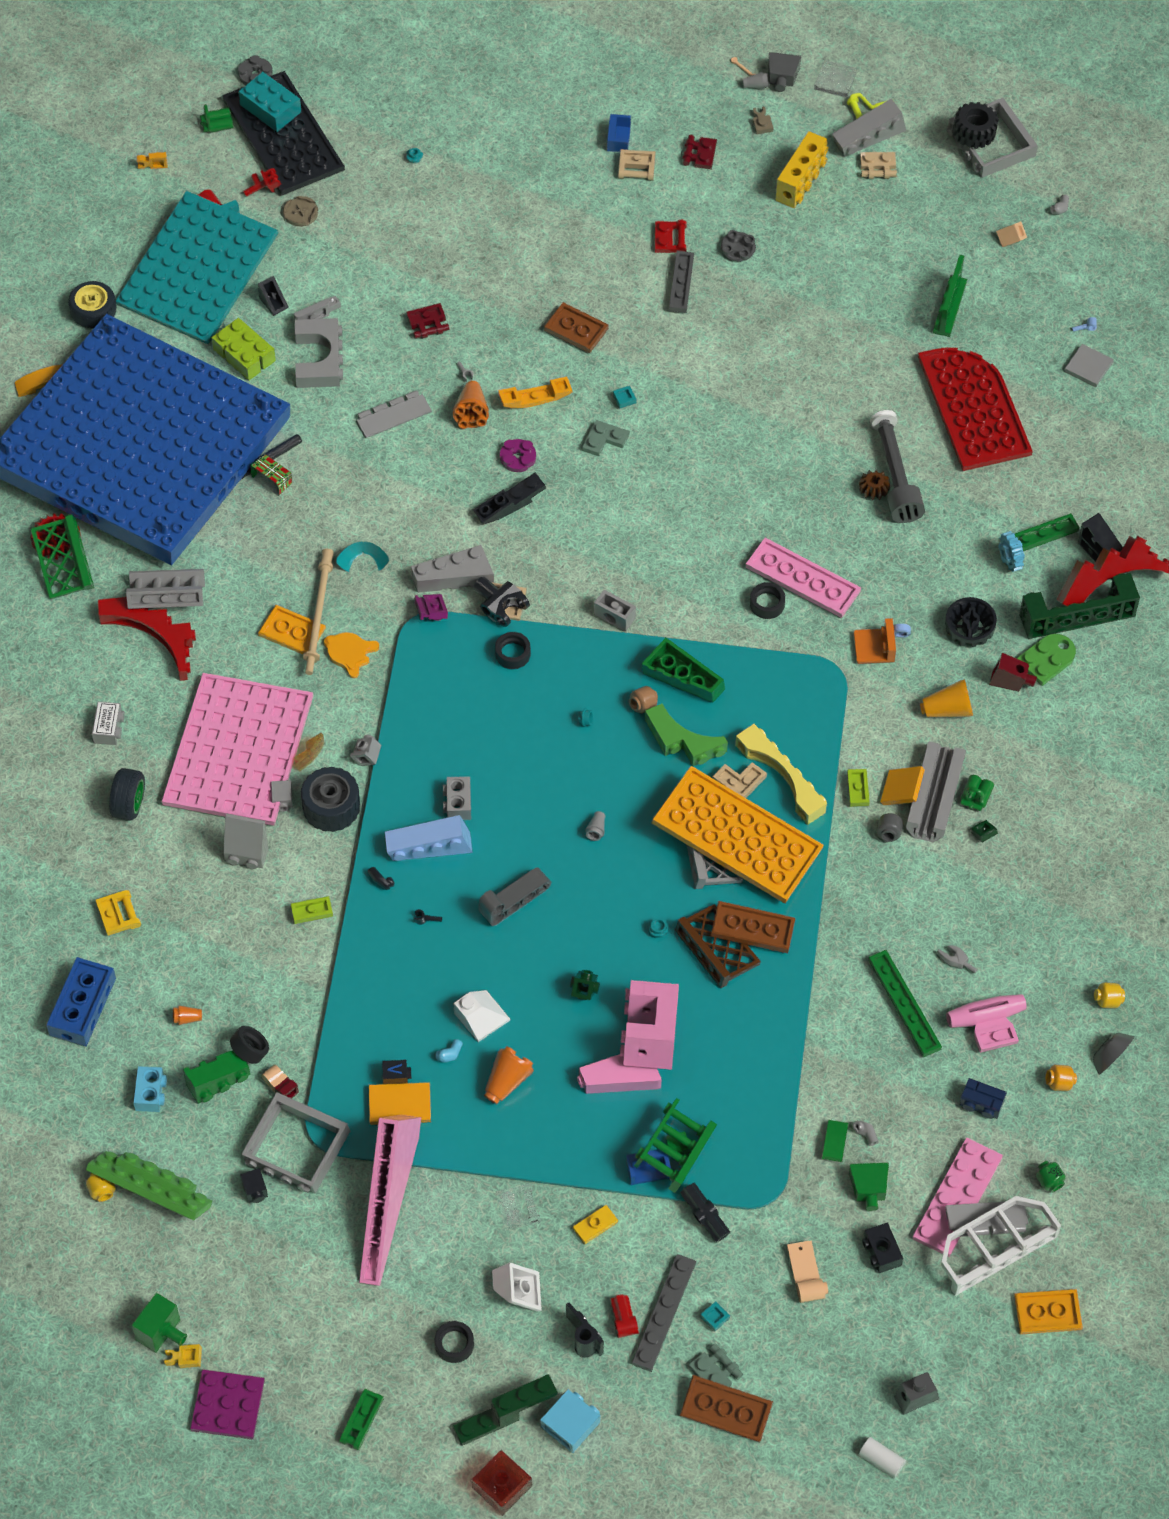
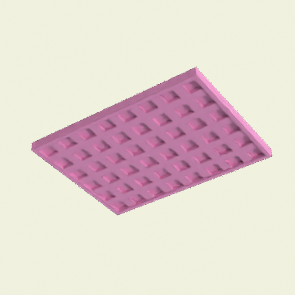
(235, 746)

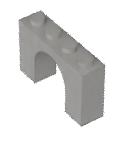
(328, 371)

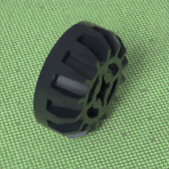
(973, 609)

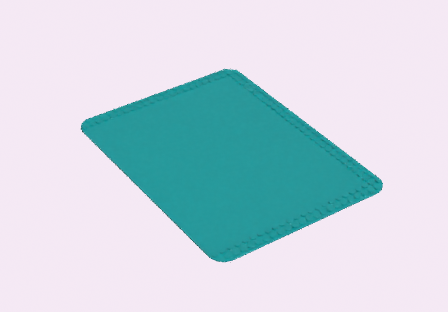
(531, 798)

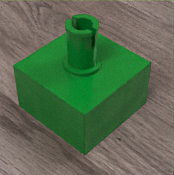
(158, 1323)

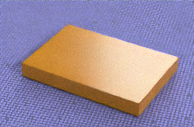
(289, 629)
(399, 1099)
(1048, 1311)

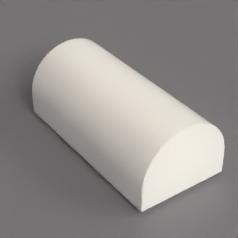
(882, 1457)

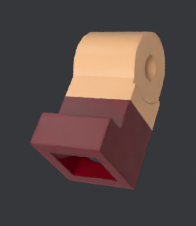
(280, 1082)

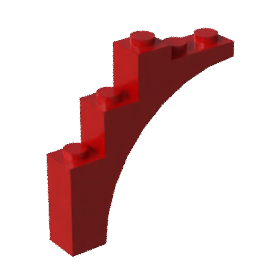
(1088, 576)
(157, 623)

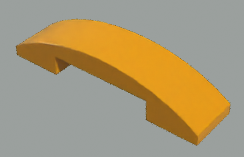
(35, 380)
(535, 396)

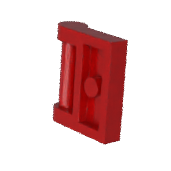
(664, 236)

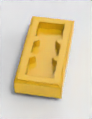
(595, 1224)

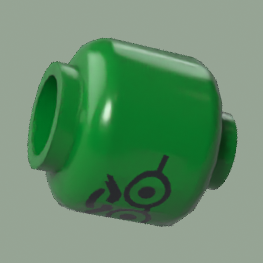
(1050, 1176)

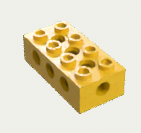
(801, 170)

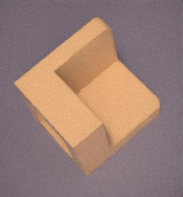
(1011, 234)

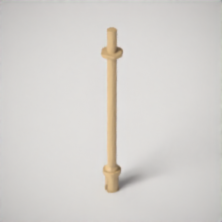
(325, 567)

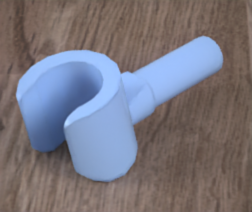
(1091, 325)

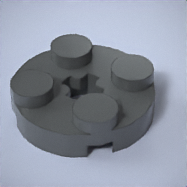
(253, 63)

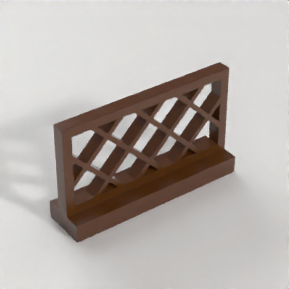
(706, 956)

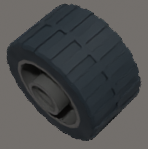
(330, 799)

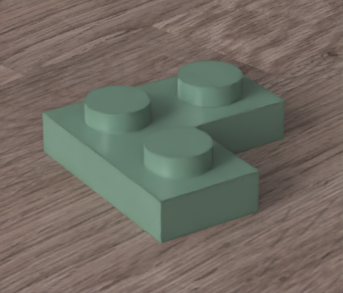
(604, 433)

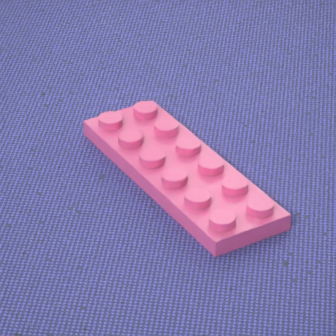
(803, 577)
(962, 1185)

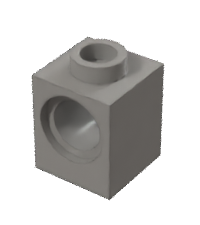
(282, 793)

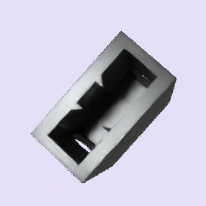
(783, 69)
(918, 1393)

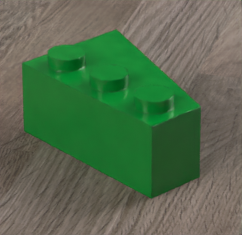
(215, 1076)

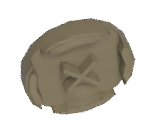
(300, 211)

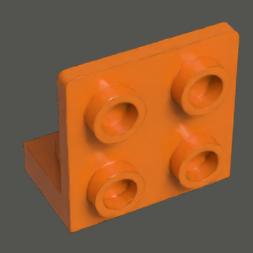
(876, 644)

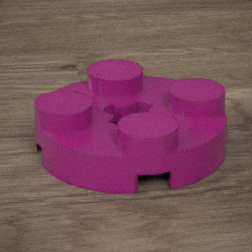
(520, 446)

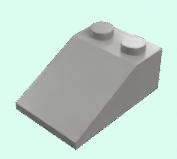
(245, 841)

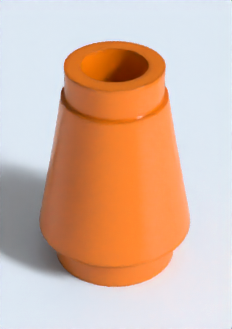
(186, 1015)

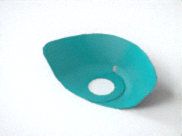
(348, 555)

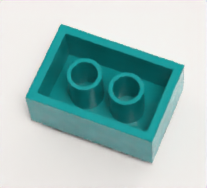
(270, 101)

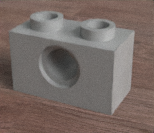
(614, 610)

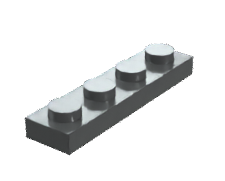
(681, 282)

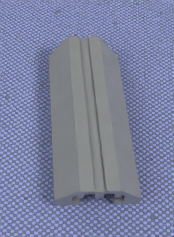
(936, 794)

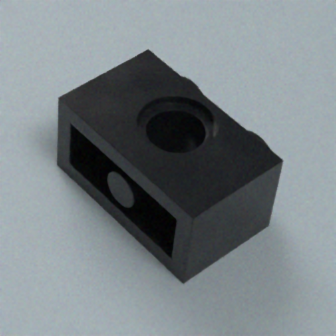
(882, 1236)

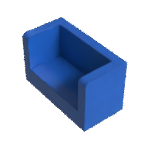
(618, 132)
(645, 1172)

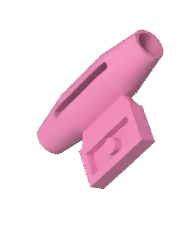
(990, 1020)

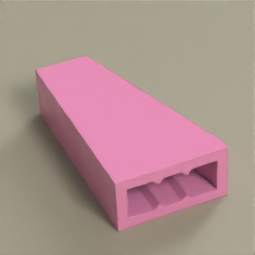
(613, 1076)

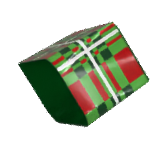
(272, 470)

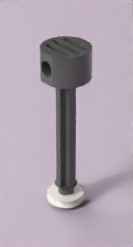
(905, 499)

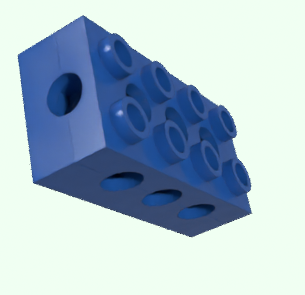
(81, 1001)

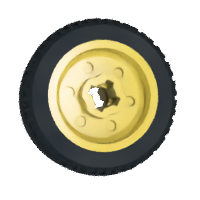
(91, 302)

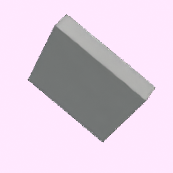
(1089, 365)

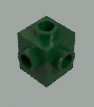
(579, 986)

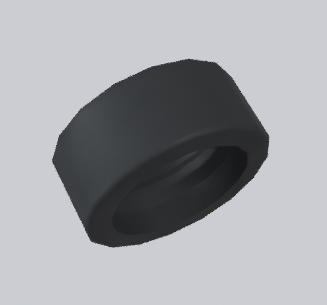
(767, 612)
(509, 638)
(240, 1044)
(457, 1356)

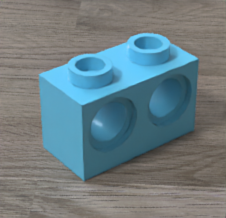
(146, 1089)

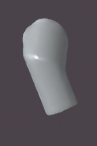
(1060, 207)
(866, 1130)

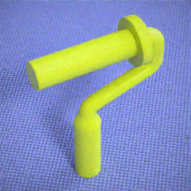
(853, 100)

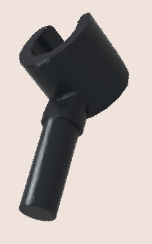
(424, 918)

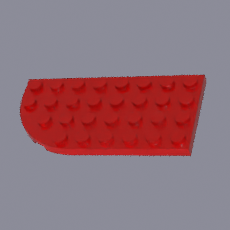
(974, 407)

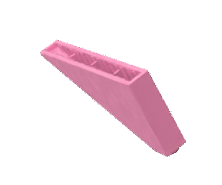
(392, 1165)

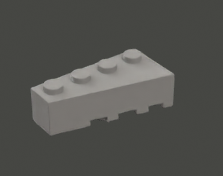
(870, 128)
(452, 570)

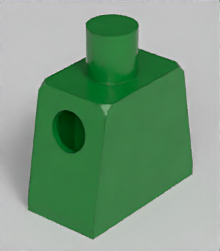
(869, 1183)

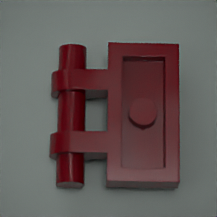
(705, 152)
(427, 316)

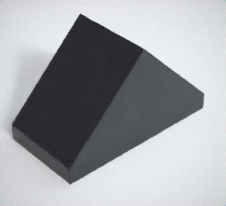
(272, 296)

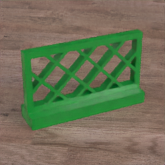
(951, 301)
(77, 551)

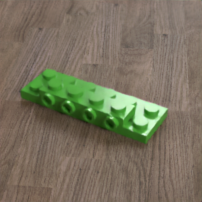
(151, 1183)

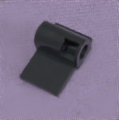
(586, 1336)

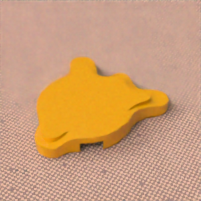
(349, 651)

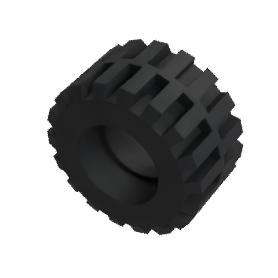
(975, 125)

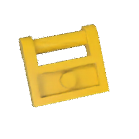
(111, 913)

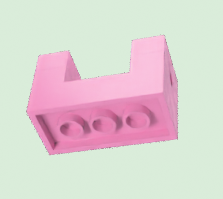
(650, 1024)

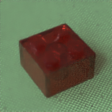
(501, 1482)

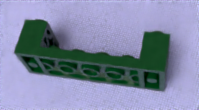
(1118, 605)

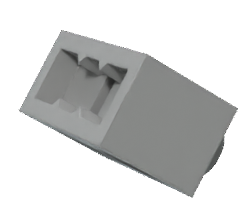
(457, 798)

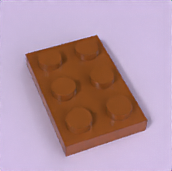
(576, 327)

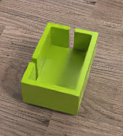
(243, 349)

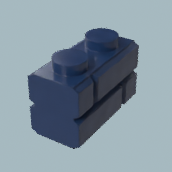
(982, 1099)

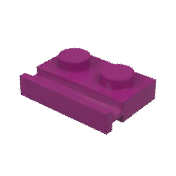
(431, 607)

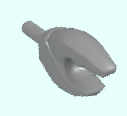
(958, 960)

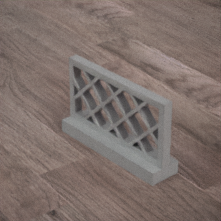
(699, 871)

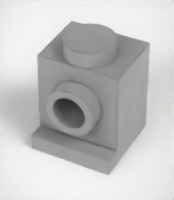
(366, 751)

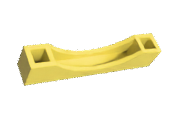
(757, 746)

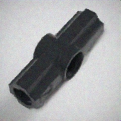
(705, 1212)

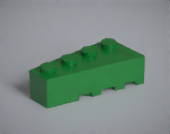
(679, 669)

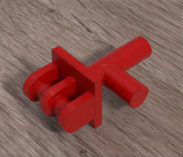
(270, 180)

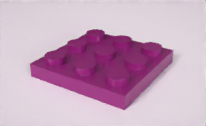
(227, 1404)

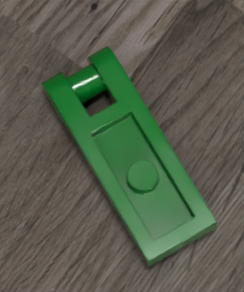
(362, 1418)

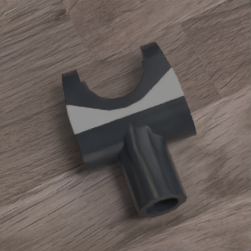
(499, 599)

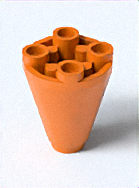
(471, 407)
(506, 1074)

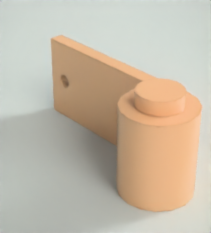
(805, 1272)

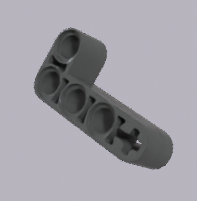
(502, 905)

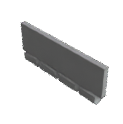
(397, 414)
(964, 1213)

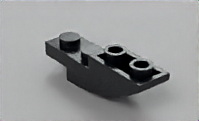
(510, 501)

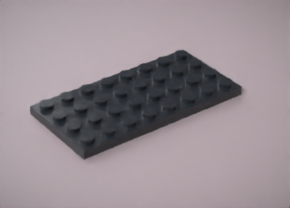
(296, 151)

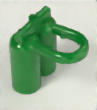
(216, 120)
(976, 792)

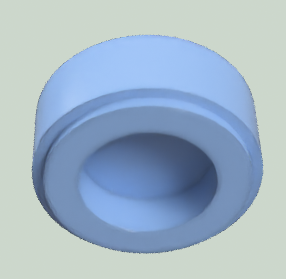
(902, 630)

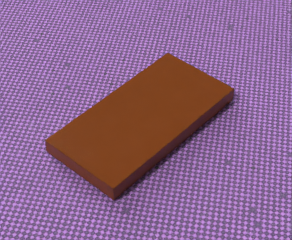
(753, 927)
(726, 1408)

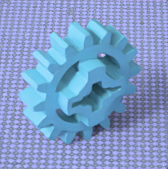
(1011, 551)

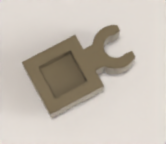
(761, 122)

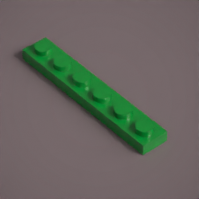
(905, 1003)

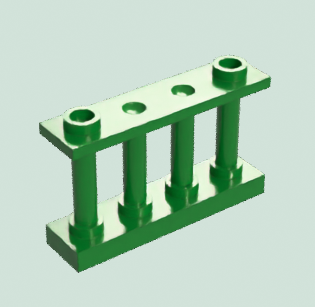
(695, 1147)

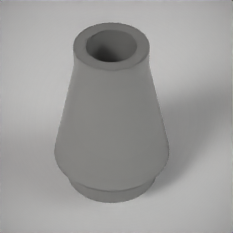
(756, 81)
(595, 828)

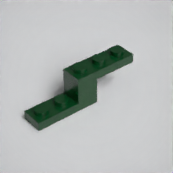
(505, 1409)

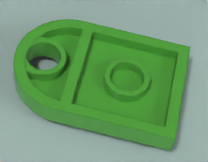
(1047, 658)

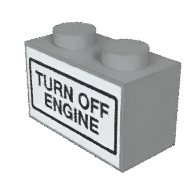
(107, 723)

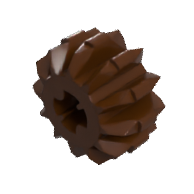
(874, 484)

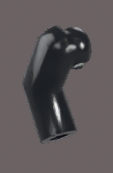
(379, 879)

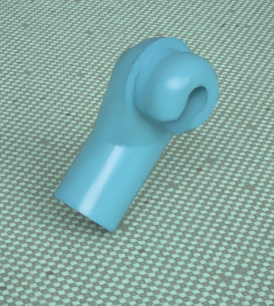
(451, 1053)

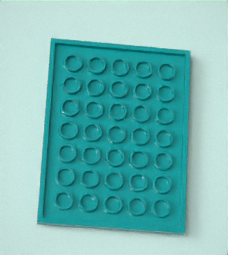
(197, 267)

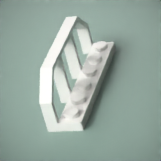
(1011, 1254)

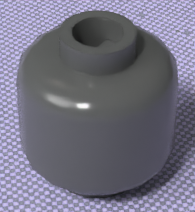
(889, 827)

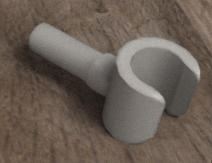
(465, 372)

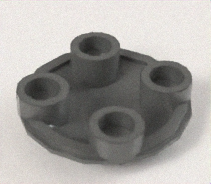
(738, 245)

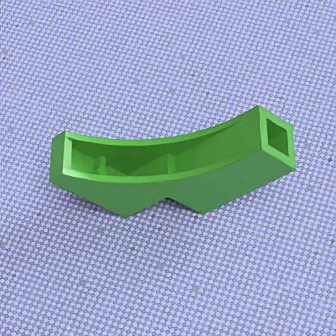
(674, 737)

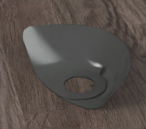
(1111, 1050)

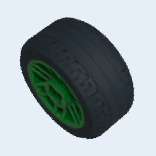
(126, 794)

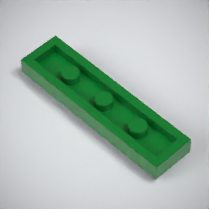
(1047, 532)

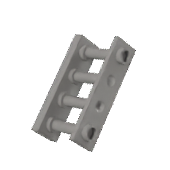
(165, 588)

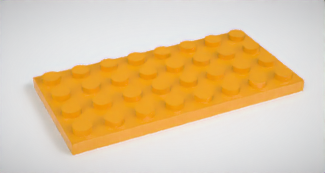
(737, 834)

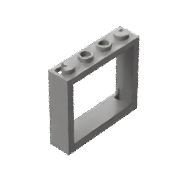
(1017, 129)
(283, 1102)

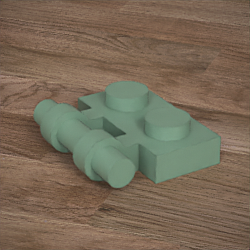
(706, 1367)

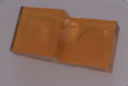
(312, 750)

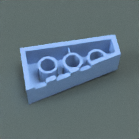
(429, 839)

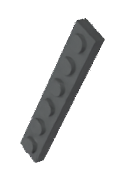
(664, 1313)

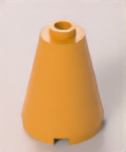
(948, 702)

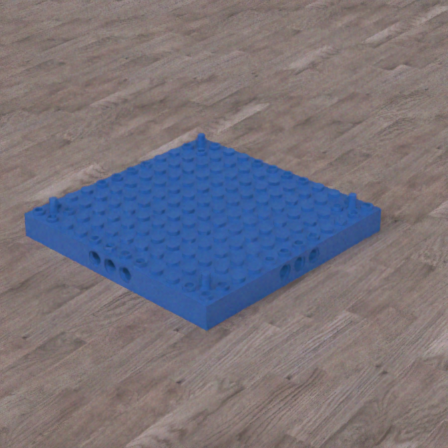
(139, 438)

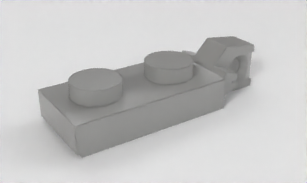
(318, 310)

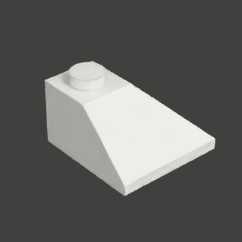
(480, 1014)
(518, 1285)

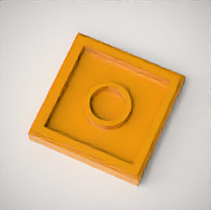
(902, 785)

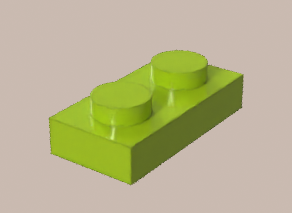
(858, 787)
(311, 910)

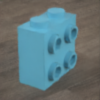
(570, 1420)

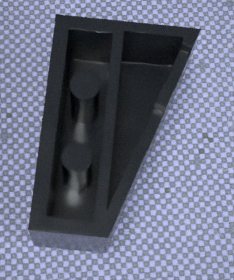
(1097, 535)

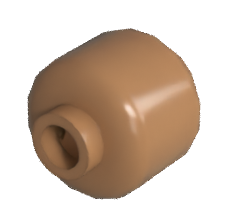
(643, 699)

